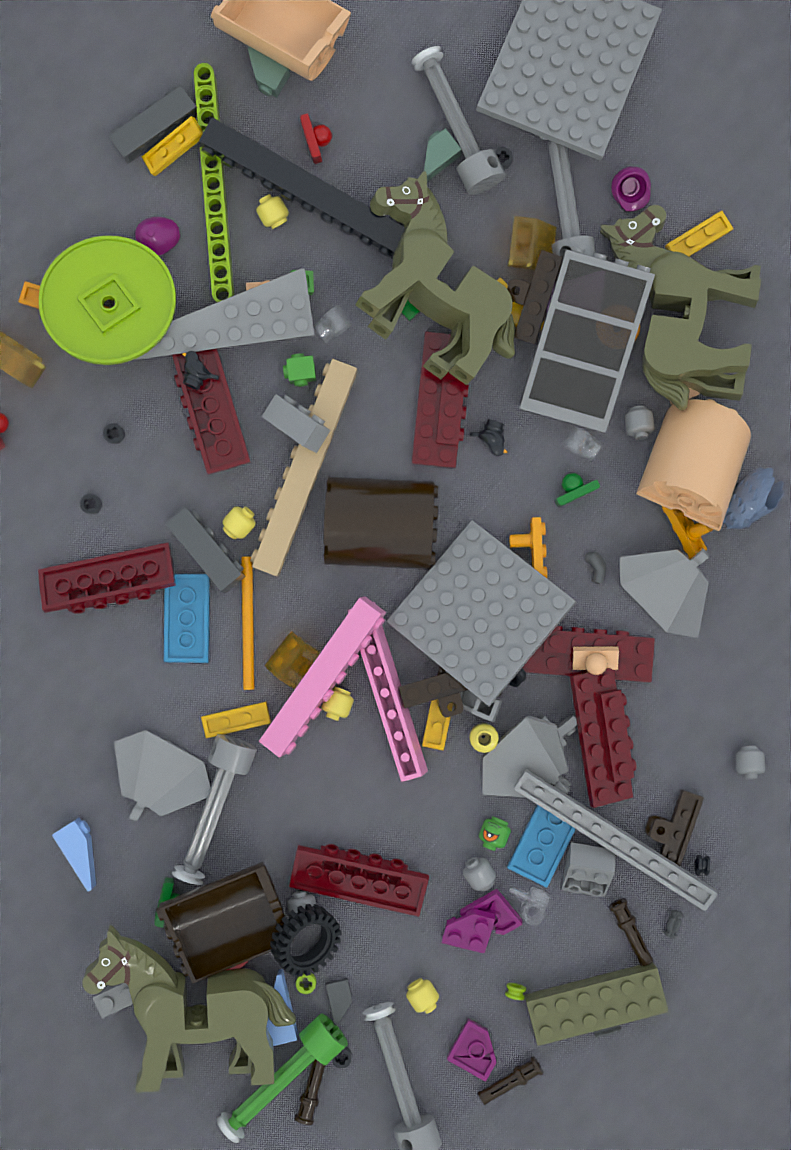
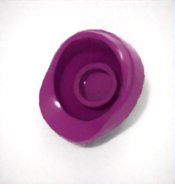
(631, 188)
(158, 234)

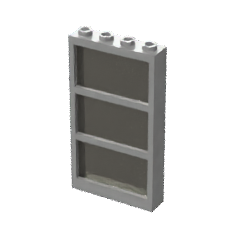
(586, 339)

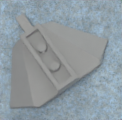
(668, 588)
(529, 746)
(159, 774)

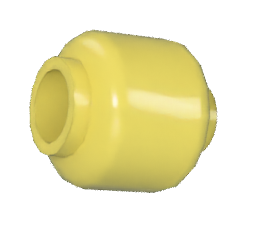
(272, 211)
(239, 522)
(338, 705)
(483, 744)
(422, 996)

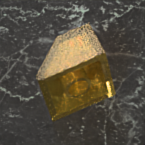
(292, 660)

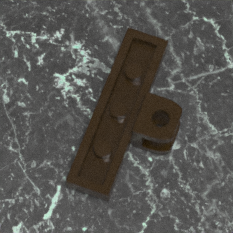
(535, 296)
(440, 688)
(676, 833)

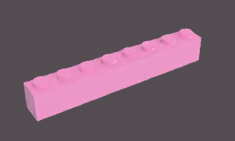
(322, 676)
(394, 716)

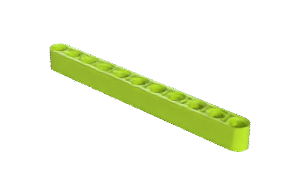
(217, 196)

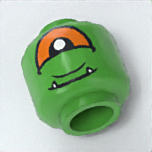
(494, 833)

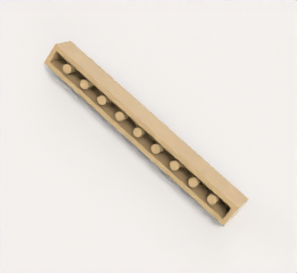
(303, 471)

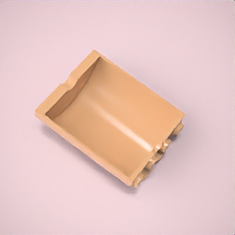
(287, 31)
(697, 461)

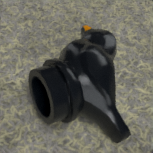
(195, 371)
(492, 437)

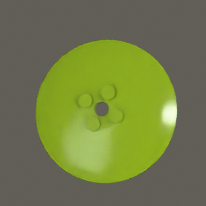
(102, 271)

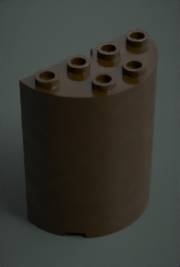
(380, 523)
(223, 922)

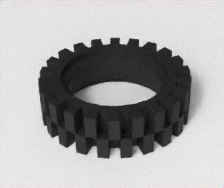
(315, 956)

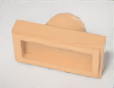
(595, 659)

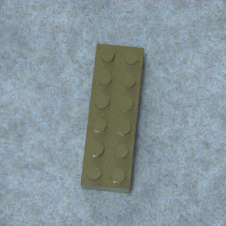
(596, 1003)

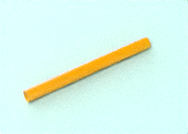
(247, 624)

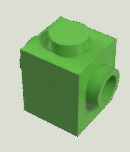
(300, 370)

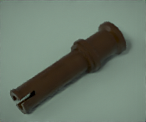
(627, 923)
(522, 1078)
(309, 1098)

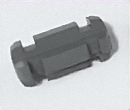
(673, 924)
(607, 1031)

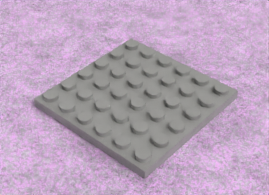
(481, 612)

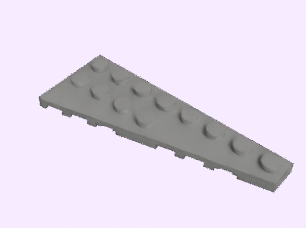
(255, 316)

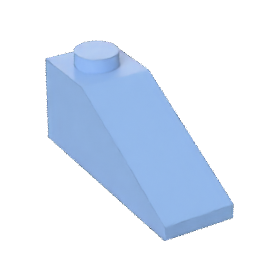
(77, 847)
(283, 1033)

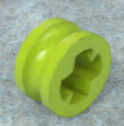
(300, 987)
(515, 991)

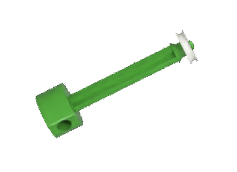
(321, 1042)

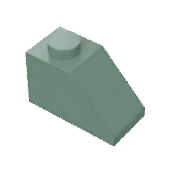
(268, 73)
(440, 153)

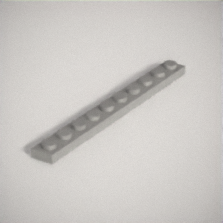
(616, 840)

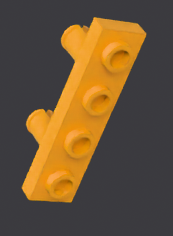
(687, 531)
(534, 541)

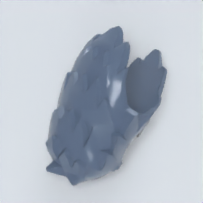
(753, 498)

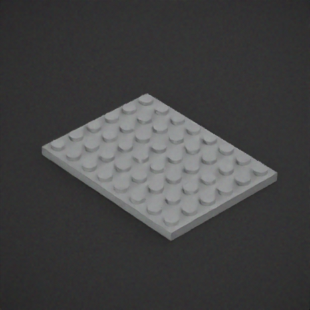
(569, 69)

